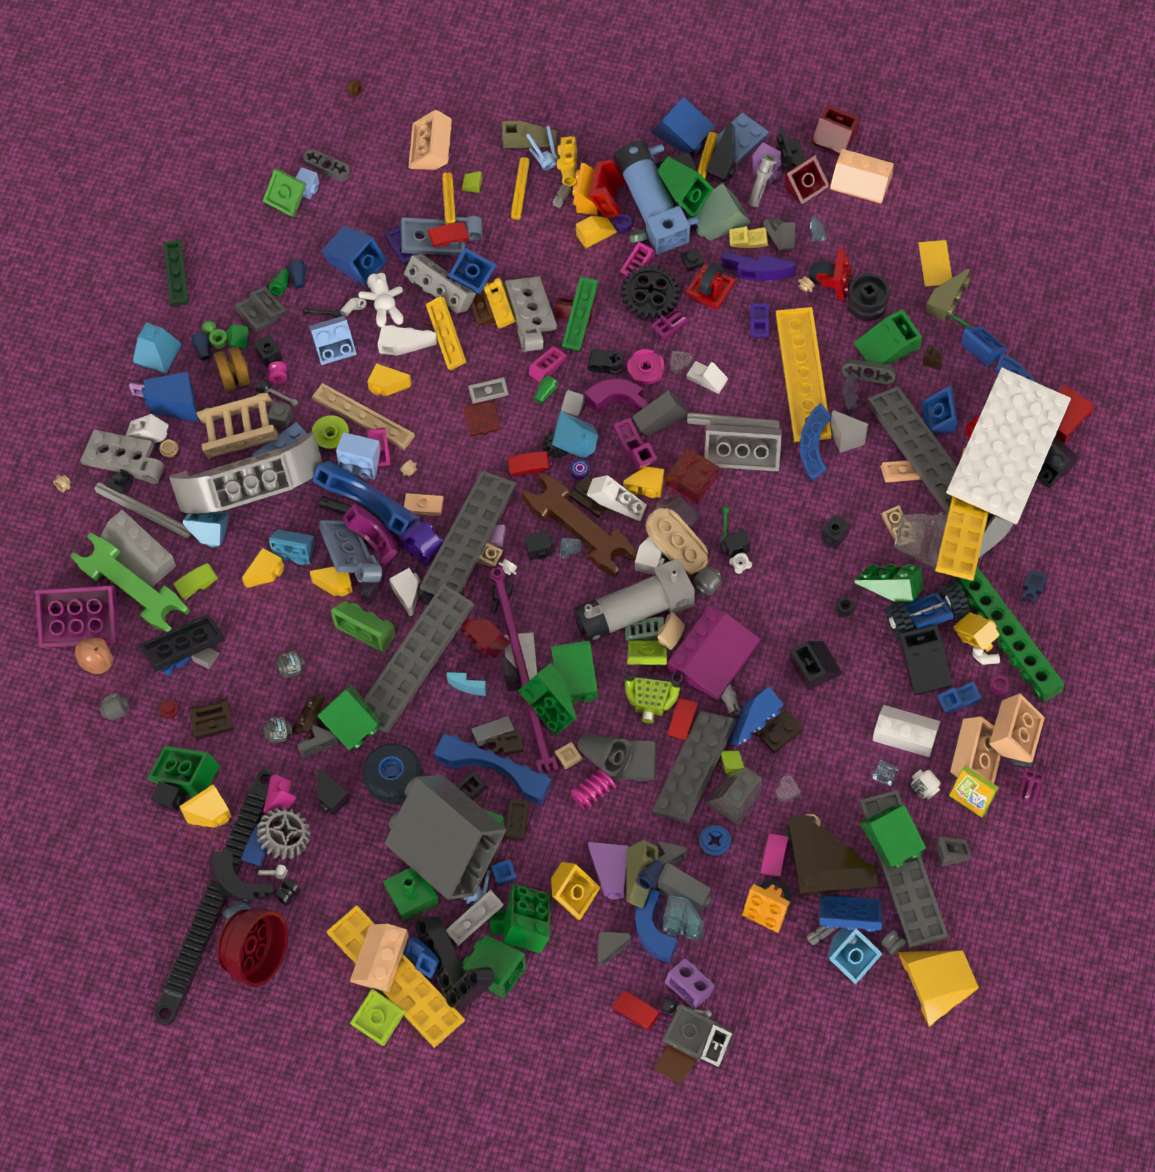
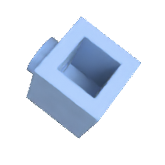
(312, 181)

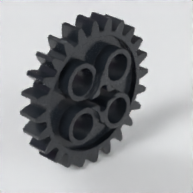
(648, 307)

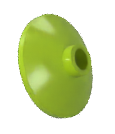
(326, 426)

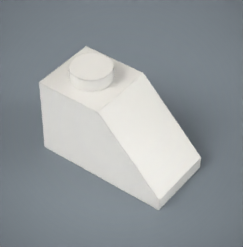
(148, 428)
(406, 589)

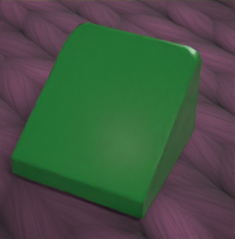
(237, 336)
(497, 922)

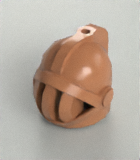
(93, 655)

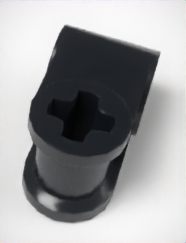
(603, 361)

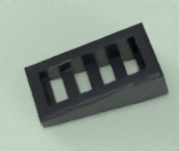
(511, 675)
(467, 782)

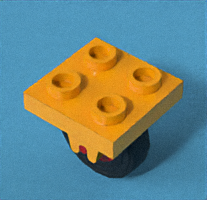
(768, 904)

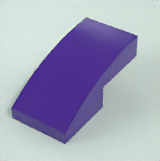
(394, 240)
(759, 320)

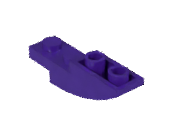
(764, 269)

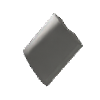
(260, 309)
(642, 762)

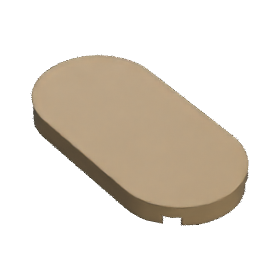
(677, 540)

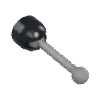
(264, 386)
(670, 1006)

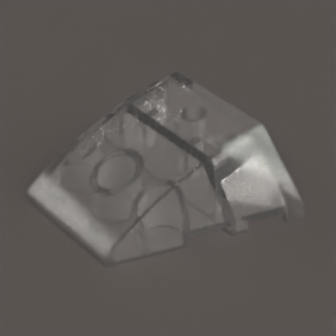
(921, 536)

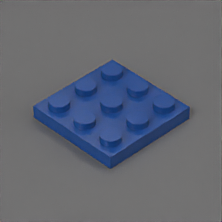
(850, 912)

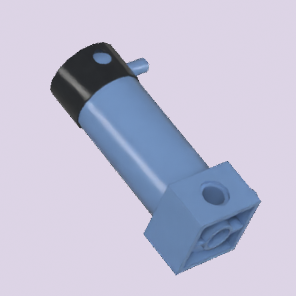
(664, 222)

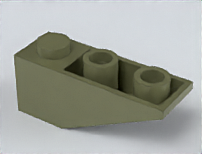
(515, 134)
(945, 296)
(638, 858)

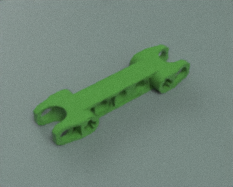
(104, 563)

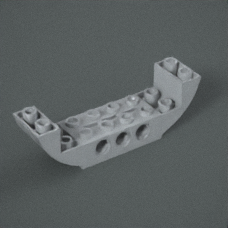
(248, 478)

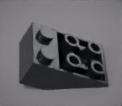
(925, 659)

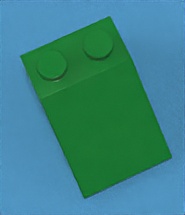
(184, 769)

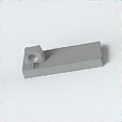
(474, 917)

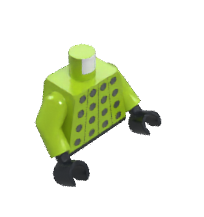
(651, 695)

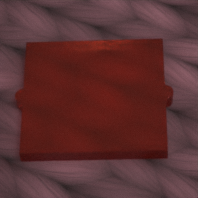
(482, 418)

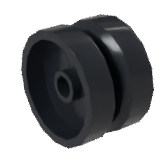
(868, 297)

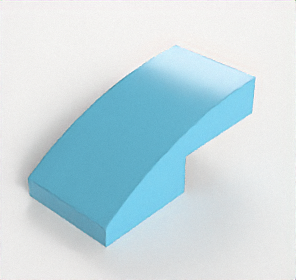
(460, 682)

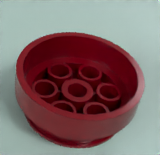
(253, 945)

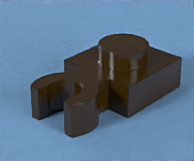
(933, 358)
(509, 743)

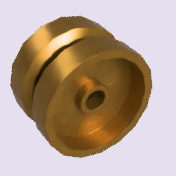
(234, 368)

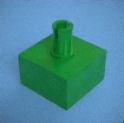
(410, 894)

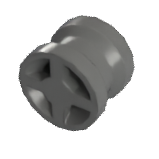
(893, 943)

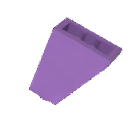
(610, 867)

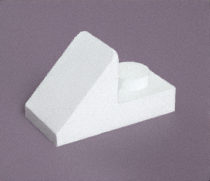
(708, 377)

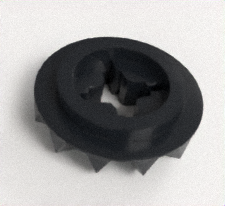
(550, 449)

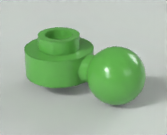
(215, 335)

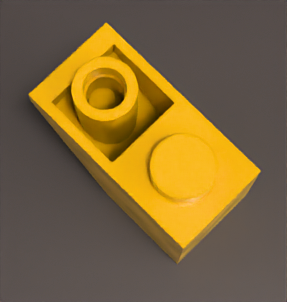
(646, 482)

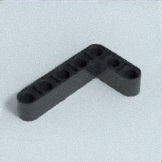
(456, 986)

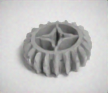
(298, 831)

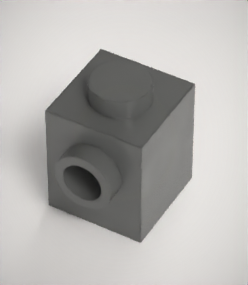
(280, 415)

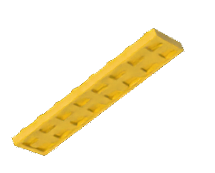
(961, 539)
(410, 989)

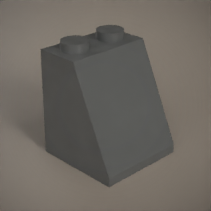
(736, 794)

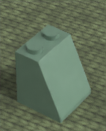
(720, 213)

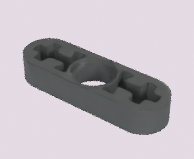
(331, 171)
(874, 366)

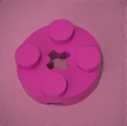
(642, 376)

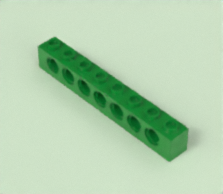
(1019, 638)

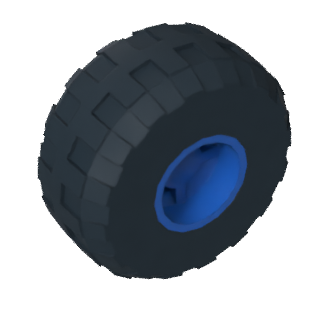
(389, 771)

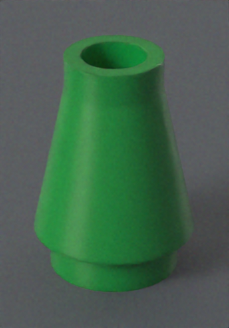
(279, 283)
(545, 389)

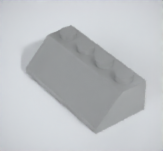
(743, 447)
(138, 549)

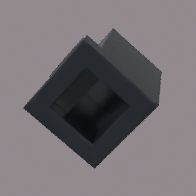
(735, 543)

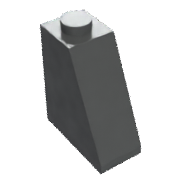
(660, 414)
(679, 884)

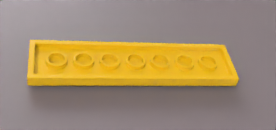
(801, 367)

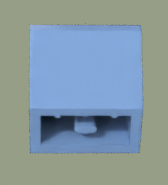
(332, 340)
(358, 455)

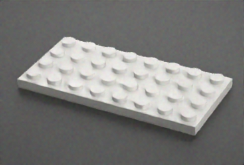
(1008, 445)

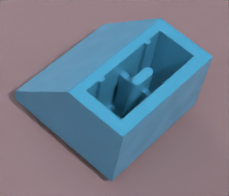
(293, 546)

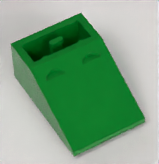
(889, 340)
(893, 582)
(550, 698)
(527, 919)

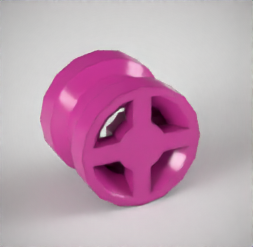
(277, 372)

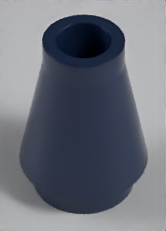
(298, 272)
(201, 344)
(649, 876)

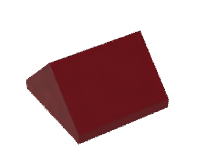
(806, 180)

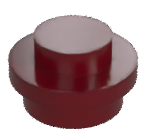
(168, 708)

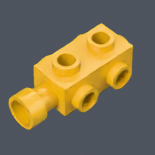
(568, 160)

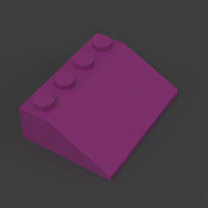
(76, 614)
(713, 652)

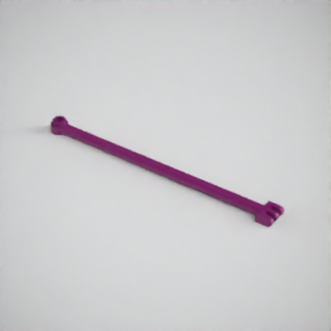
(545, 759)

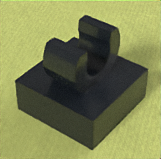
(120, 482)

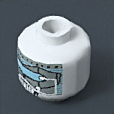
(925, 784)

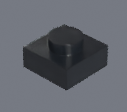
(692, 259)

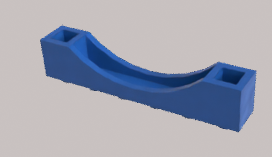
(340, 481)
(456, 753)

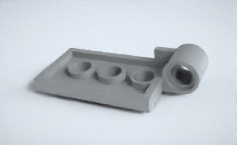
(529, 333)
(142, 469)

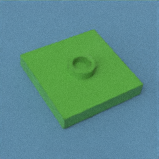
(284, 192)

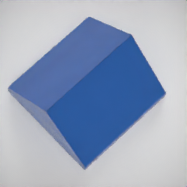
(982, 344)
(940, 412)

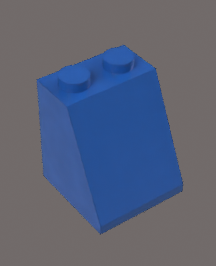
(683, 127)
(354, 254)
(171, 396)

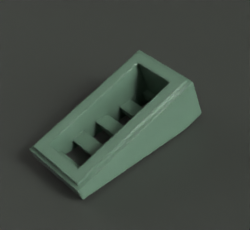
(652, 635)

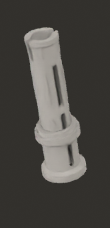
(764, 172)

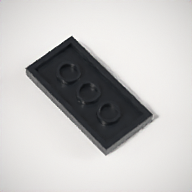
(181, 642)

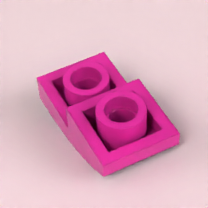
(775, 854)

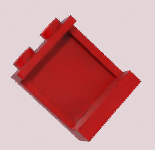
(605, 186)
(1075, 413)

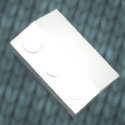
(906, 730)

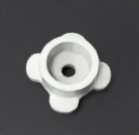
(741, 557)
(508, 567)

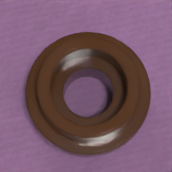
(354, 88)

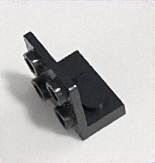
(790, 151)

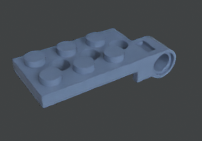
(413, 245)
(348, 547)

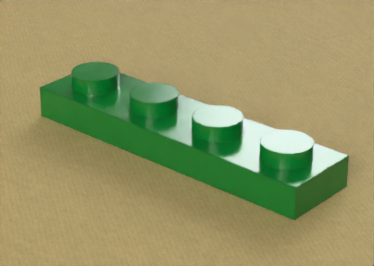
(580, 314)

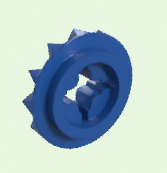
(716, 832)

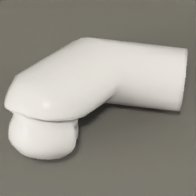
(353, 304)
(984, 658)

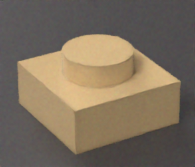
(568, 755)

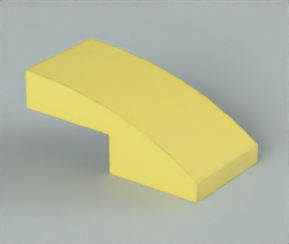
(747, 238)

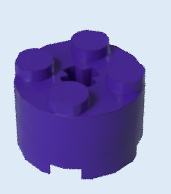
(421, 541)

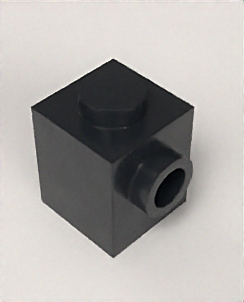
(267, 350)
(835, 532)
(538, 545)
(168, 796)

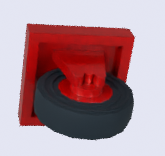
(833, 274)
(710, 286)

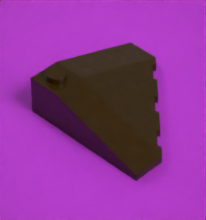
(825, 863)

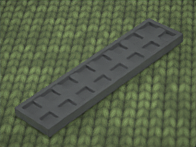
(915, 442)
(469, 533)
(417, 655)
(909, 887)

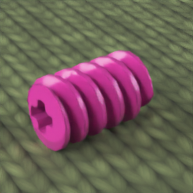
(592, 788)

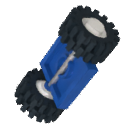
(928, 610)

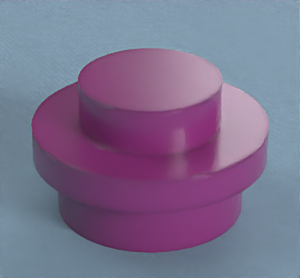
(999, 685)

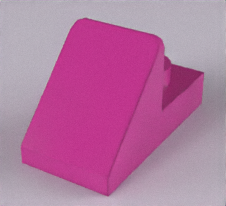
(381, 435)
(278, 794)

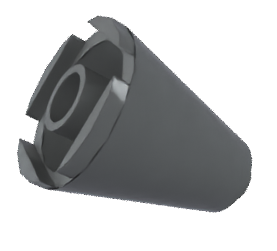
(606, 752)

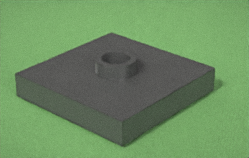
(688, 1031)

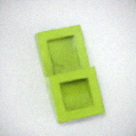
(194, 580)

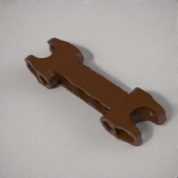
(602, 545)

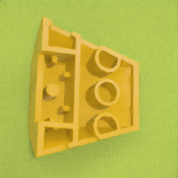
(939, 980)

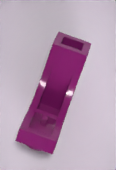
(615, 391)
(635, 450)
(373, 531)

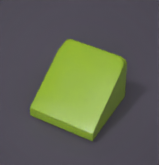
(472, 182)
(731, 761)

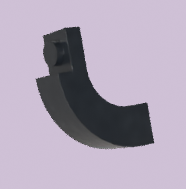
(230, 885)

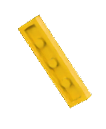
(446, 333)

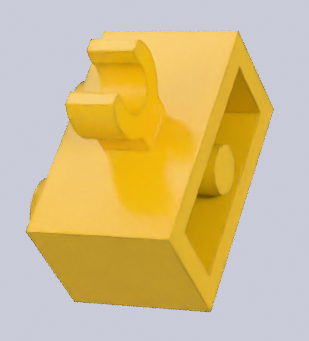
(977, 631)

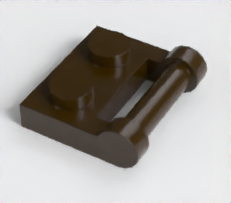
(211, 724)

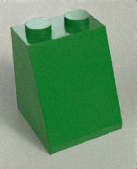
(685, 185)
(577, 668)
(349, 718)
(893, 835)
(504, 960)

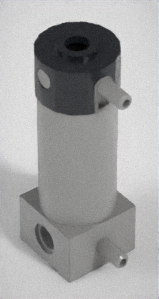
(664, 591)

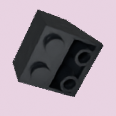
(1057, 463)
(814, 663)

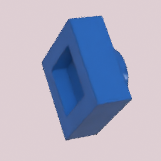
(503, 872)

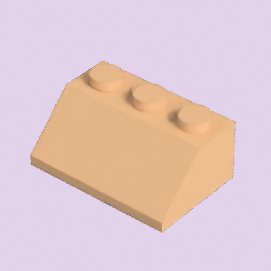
(430, 141)
(862, 176)
(1017, 729)
(974, 749)
(380, 957)

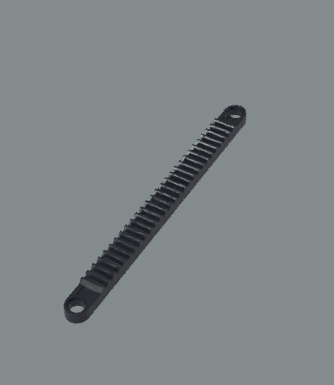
(211, 905)

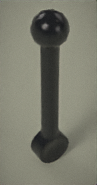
(336, 313)

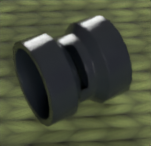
(286, 891)

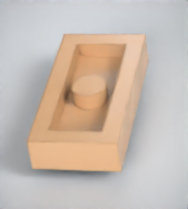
(898, 471)
(424, 504)

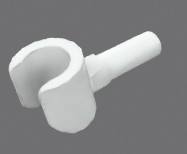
(279, 873)

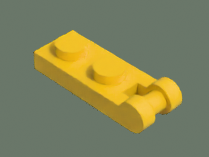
(499, 303)

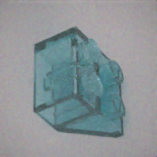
(682, 919)

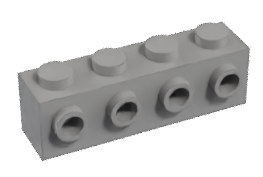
(436, 282)

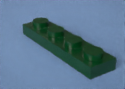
(176, 273)

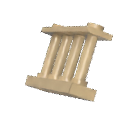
(243, 440)

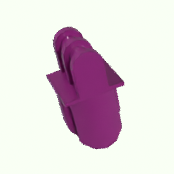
(669, 323)
(1031, 783)

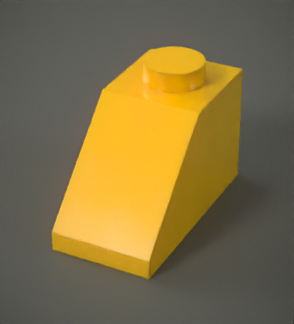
(594, 230)
(387, 380)
(263, 569)
(332, 581)

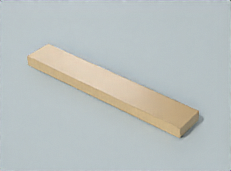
(362, 415)

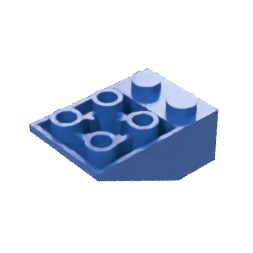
(754, 712)

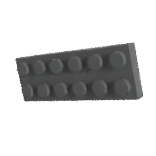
(694, 766)

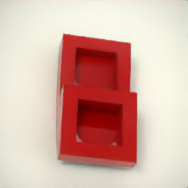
(449, 233)
(529, 462)
(682, 719)
(636, 1010)

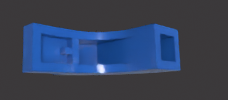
(652, 940)

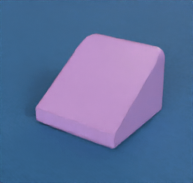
(136, 389)
(498, 536)

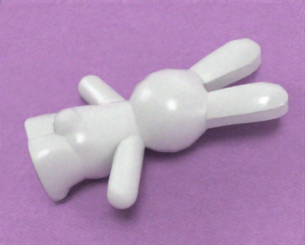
(383, 298)

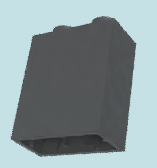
(444, 836)

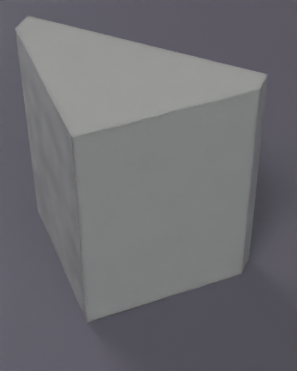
(847, 431)

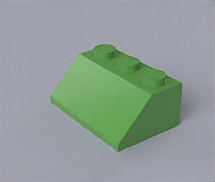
(363, 625)

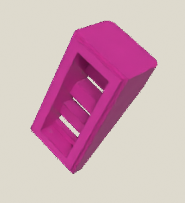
(635, 253)
(536, 369)

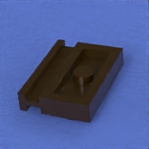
(580, 496)
(308, 714)
(779, 731)

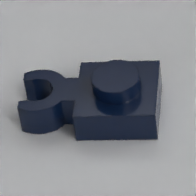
(1034, 584)

